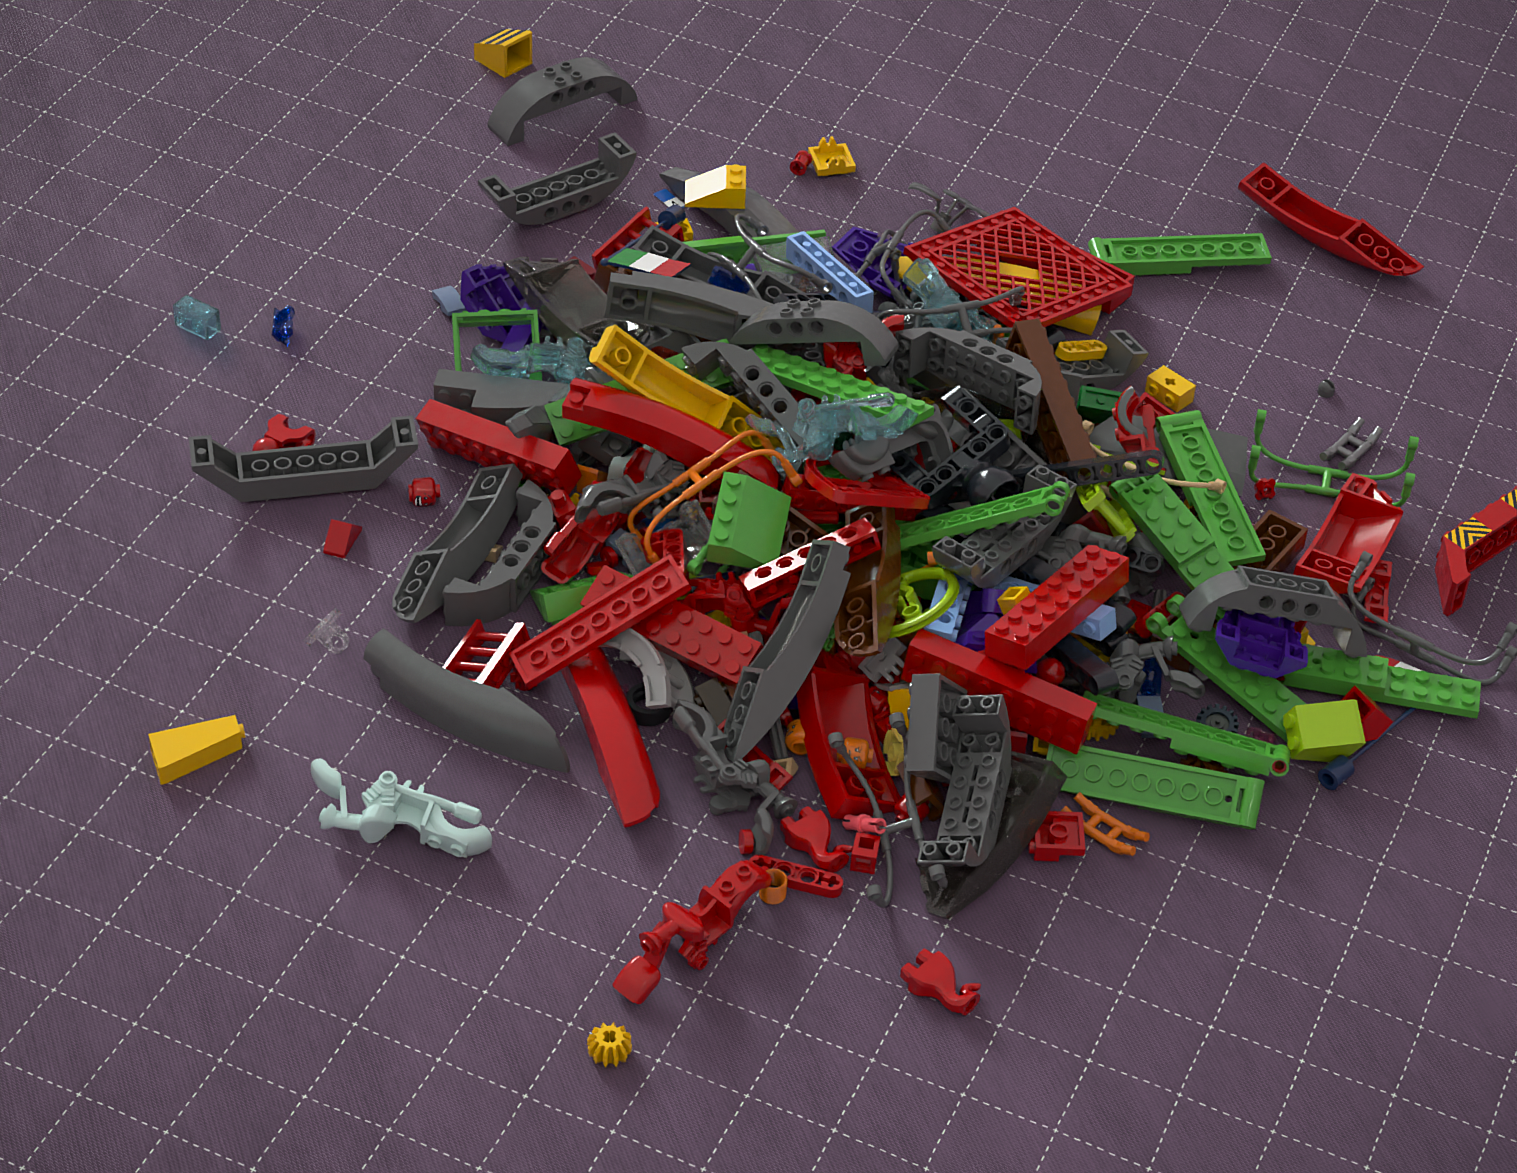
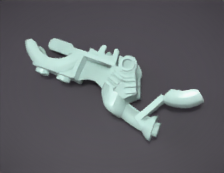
(398, 804)

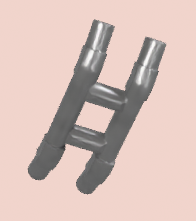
(1350, 437)

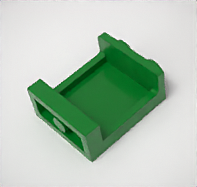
(1096, 403)

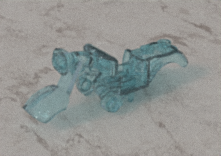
(935, 293)
(534, 358)
(823, 422)

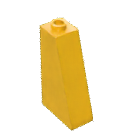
(194, 746)

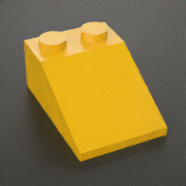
(717, 188)

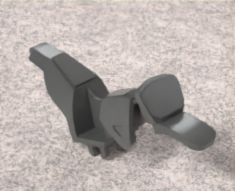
(534, 419)

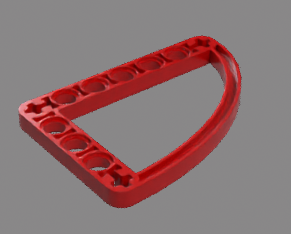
(893, 494)

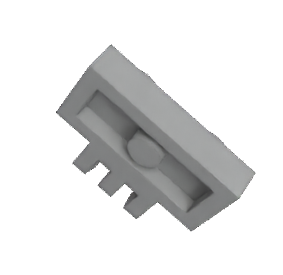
(885, 662)

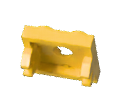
(836, 153)

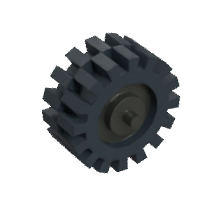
(1218, 718)

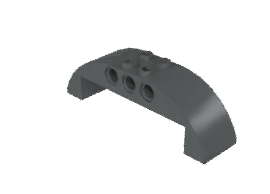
(554, 89)
(565, 190)
(819, 322)
(1120, 361)

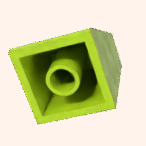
(1324, 730)

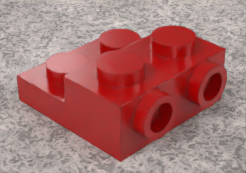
(1058, 835)

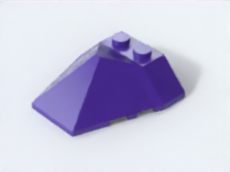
(854, 249)
(490, 290)
(973, 632)
(1261, 643)

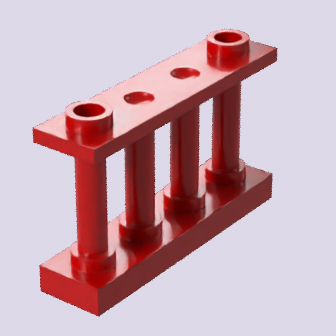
(629, 232)
(500, 664)

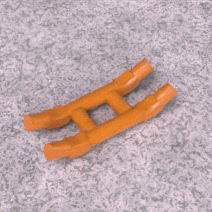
(1118, 827)

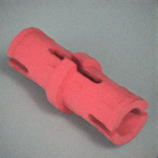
(864, 824)

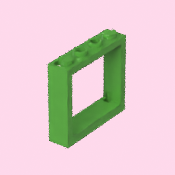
(494, 318)

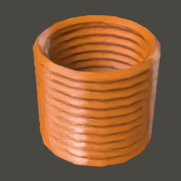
(778, 894)

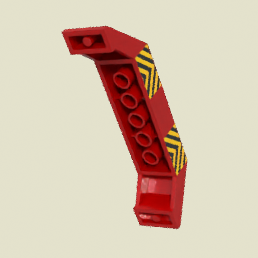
(1473, 545)

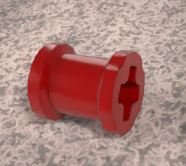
(798, 163)

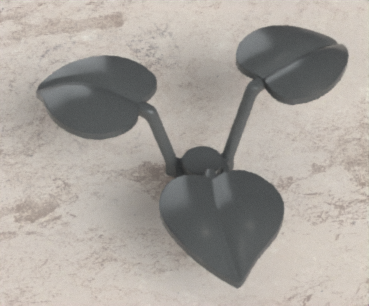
(946, 215)

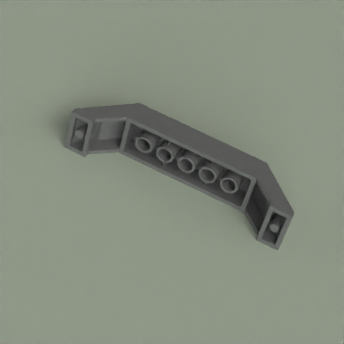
(305, 468)

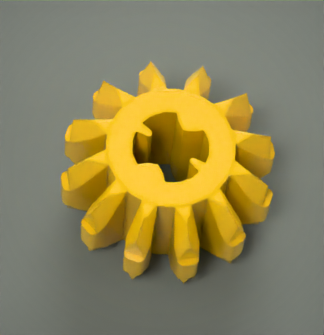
(609, 1044)

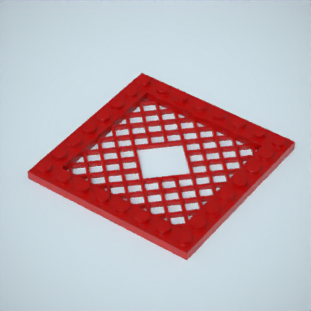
(1104, 288)

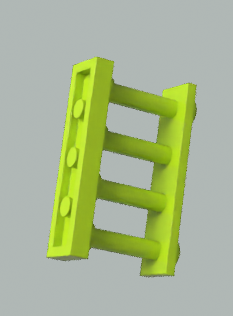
(1094, 498)

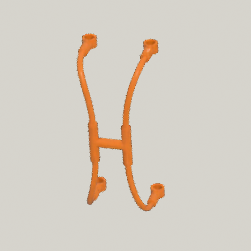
(701, 483)

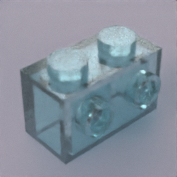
(197, 317)

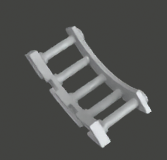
(663, 675)

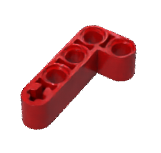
(669, 542)

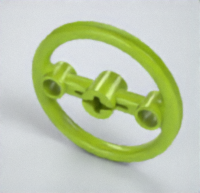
(913, 614)

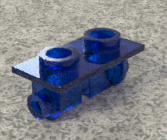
(723, 279)
(283, 324)
(1152, 684)

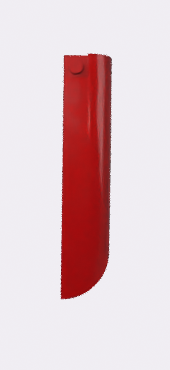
(1324, 226)
(661, 428)
(613, 737)

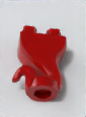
(813, 836)
(938, 980)

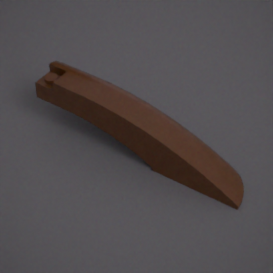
(873, 587)

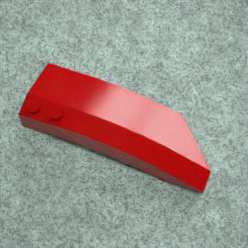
(1356, 523)
(839, 701)

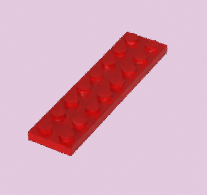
(599, 621)

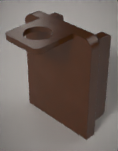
(924, 790)

